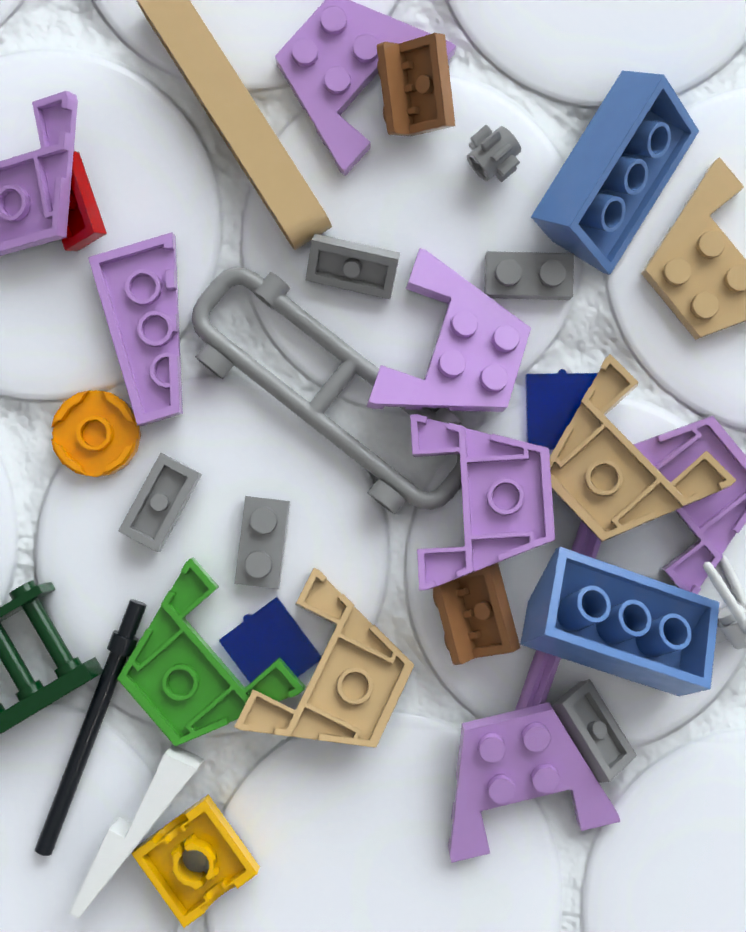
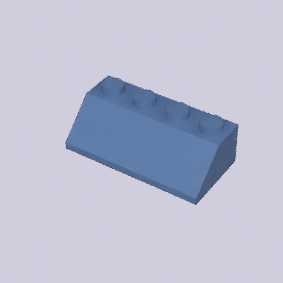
(617, 169)
(622, 624)

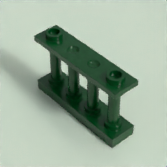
(69, 670)

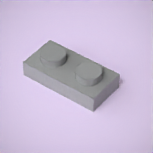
(352, 266)
(529, 275)
(160, 502)
(262, 542)
(594, 731)

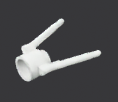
(733, 616)

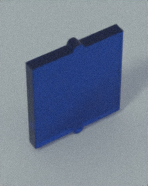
(552, 404)
(265, 638)

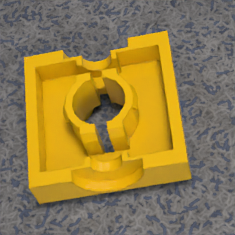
(206, 831)

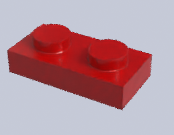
(84, 216)

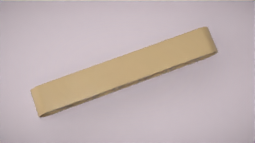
(237, 119)

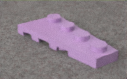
(143, 318)

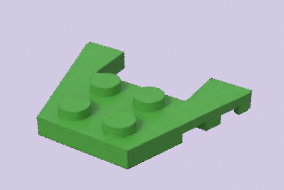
(182, 678)

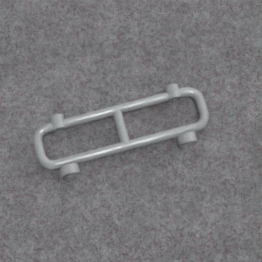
(222, 354)

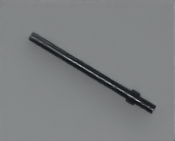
(120, 646)

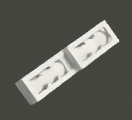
(123, 836)

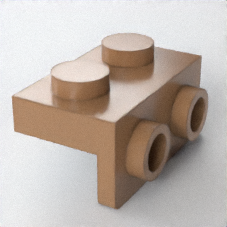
(416, 85)
(476, 616)

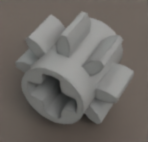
(494, 153)

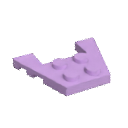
(332, 64)
(38, 183)
(473, 355)
(502, 498)
(713, 518)
(517, 760)

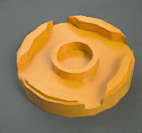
(95, 433)

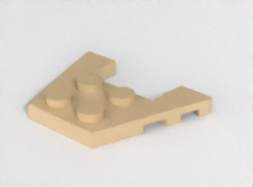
(698, 265)
(608, 477)
(351, 685)

